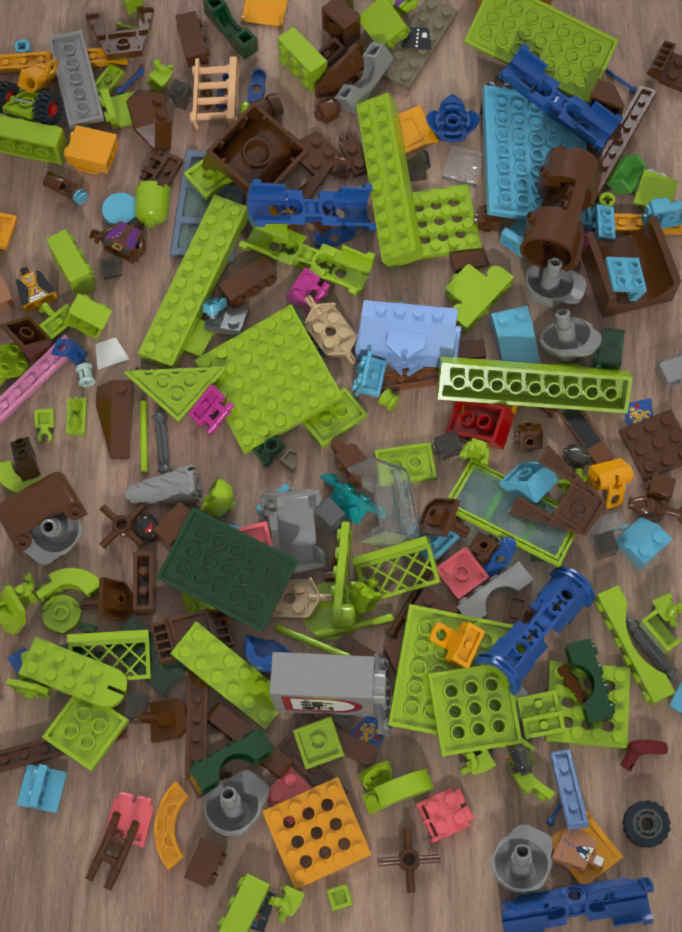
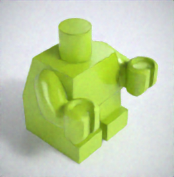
(159, 78)
(476, 450)
(25, 591)
(364, 596)
(667, 610)
(477, 762)
(287, 903)

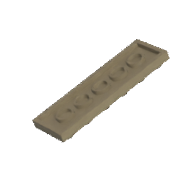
(410, 62)

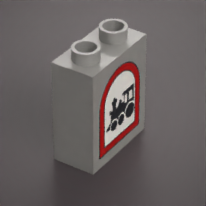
(326, 684)

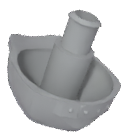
(554, 286)
(569, 338)
(54, 538)
(236, 804)
(523, 860)

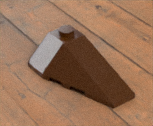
(115, 413)

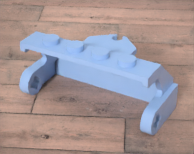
(408, 334)

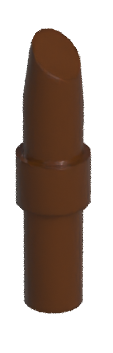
(207, 92)

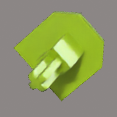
(11, 611)
(28, 688)

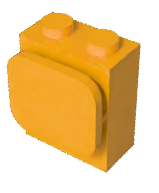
(91, 150)

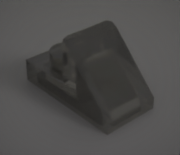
(418, 165)

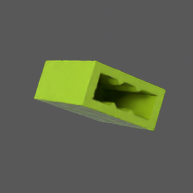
(384, 23)

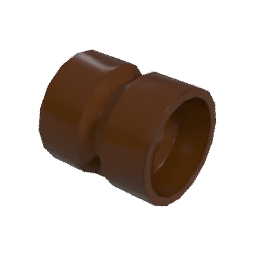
(271, 105)

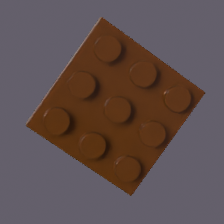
(654, 444)

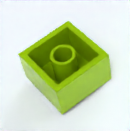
(87, 316)

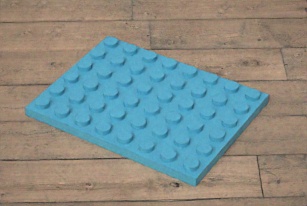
(515, 150)

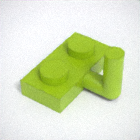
(55, 323)

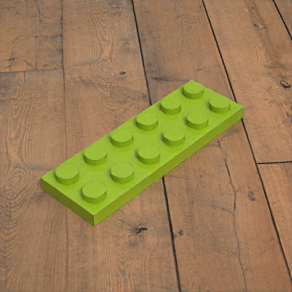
(226, 674)

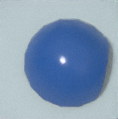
(259, 652)

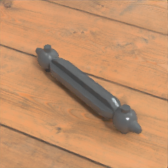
(162, 442)
(651, 649)

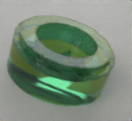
(87, 628)

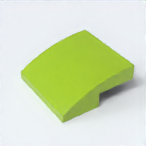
(540, 714)

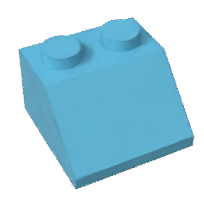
(529, 481)
(643, 542)

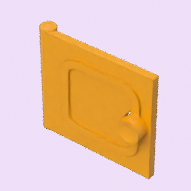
(265, 12)
(415, 129)
(604, 848)

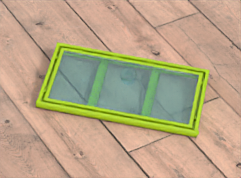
(488, 507)

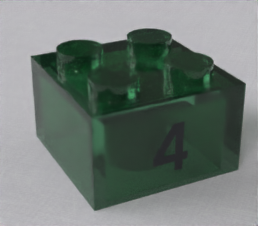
(611, 349)

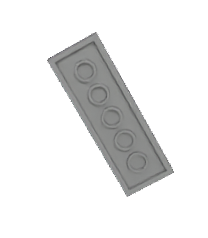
(76, 79)

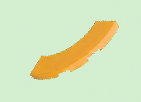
(165, 825)

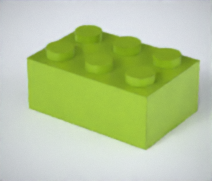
(301, 59)
(71, 262)

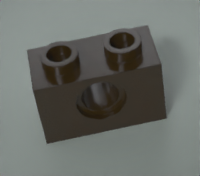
(25, 458)

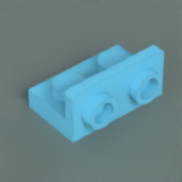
(603, 222)

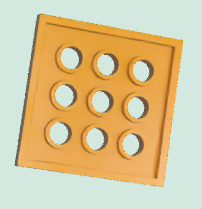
(349, 829)

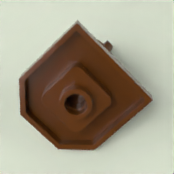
(440, 518)
(113, 600)
(166, 720)

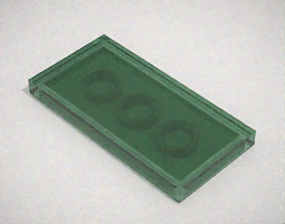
(162, 677)

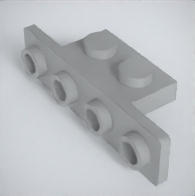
(383, 711)

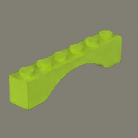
(653, 683)

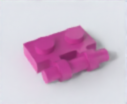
(304, 286)
(207, 406)

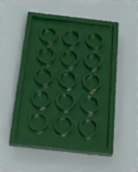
(227, 569)

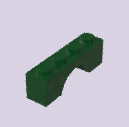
(240, 38)
(582, 657)
(252, 748)

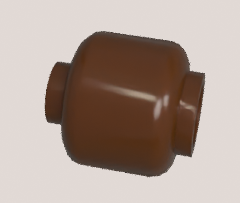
(327, 110)

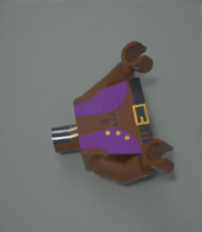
(122, 240)

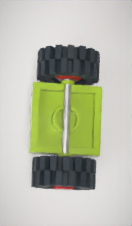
(43, 106)

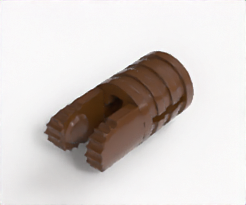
(58, 184)

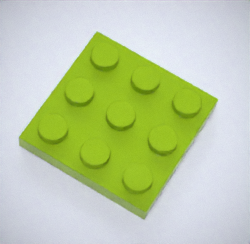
(85, 731)

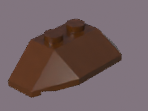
(345, 71)
(151, 118)

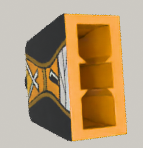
(34, 289)

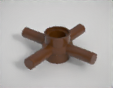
(117, 520)
(419, 859)

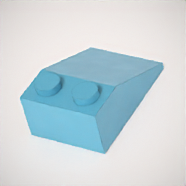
(515, 335)

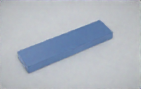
(569, 789)

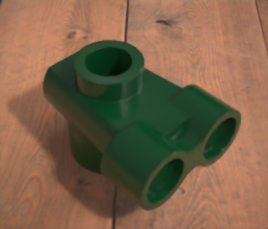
(266, 453)

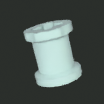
(85, 375)

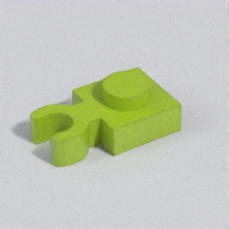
(44, 421)

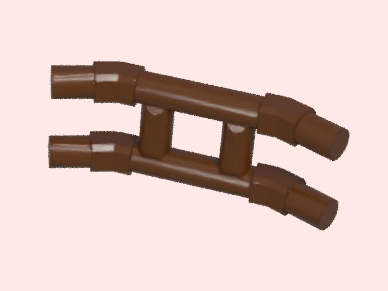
(101, 854)

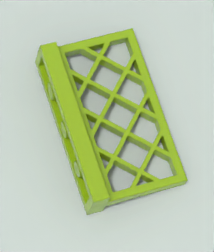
(398, 551)
(113, 639)

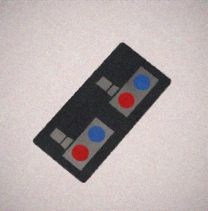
(263, 915)

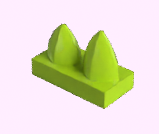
(76, 416)

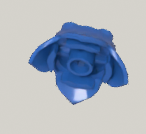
(452, 111)

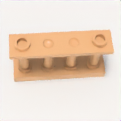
(230, 84)

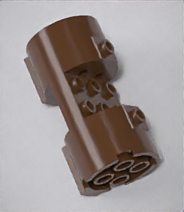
(567, 186)

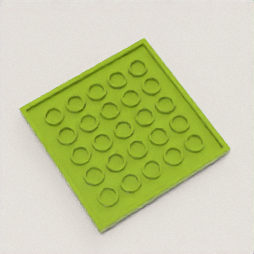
(271, 378)
(419, 656)

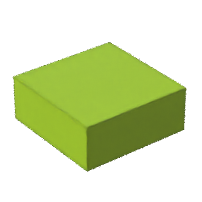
(339, 897)

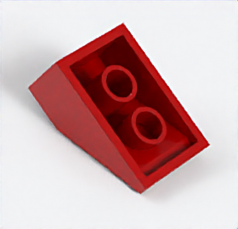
(481, 421)

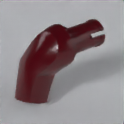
(642, 747)

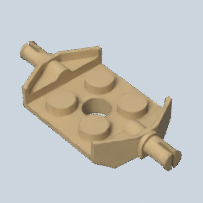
(327, 316)
(306, 599)

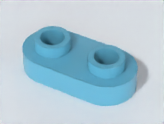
(214, 305)

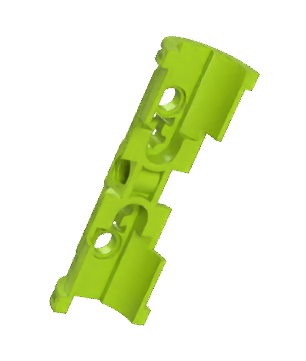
(354, 263)

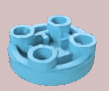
(118, 208)

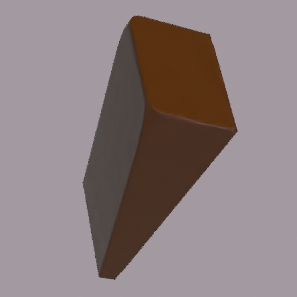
(333, 51)
(475, 258)

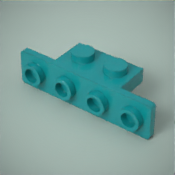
(350, 502)

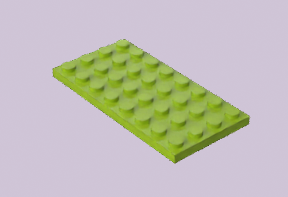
(570, 47)

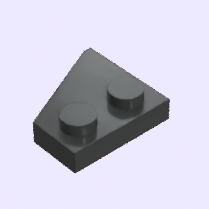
(227, 321)

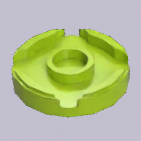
(61, 614)

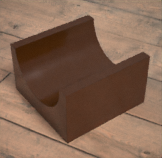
(255, 149)
(655, 261)

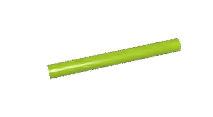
(143, 437)
(358, 625)
(309, 641)

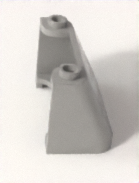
(293, 525)

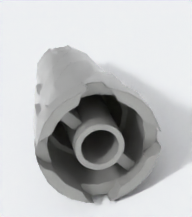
(170, 487)

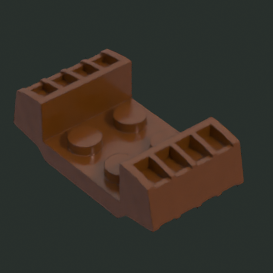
(667, 67)
(171, 631)

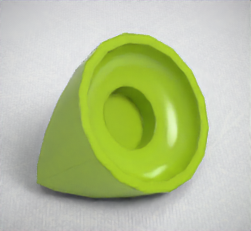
(375, 775)

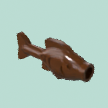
(652, 508)

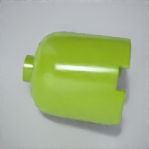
(151, 203)

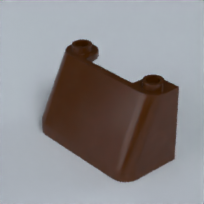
(37, 503)

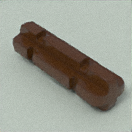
(572, 682)

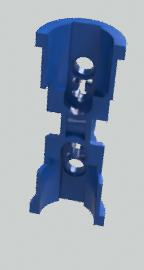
(530, 69)
(348, 199)
(504, 653)
(616, 898)

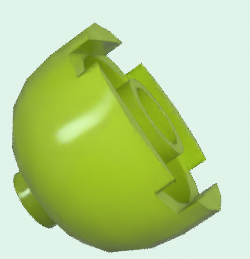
(219, 499)

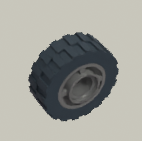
(659, 824)

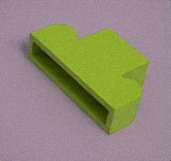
(475, 293)

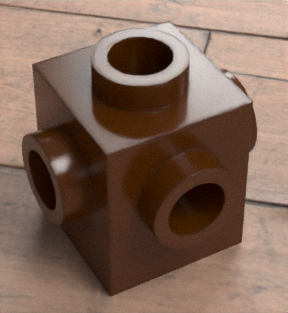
(486, 222)
(529, 436)
(484, 547)

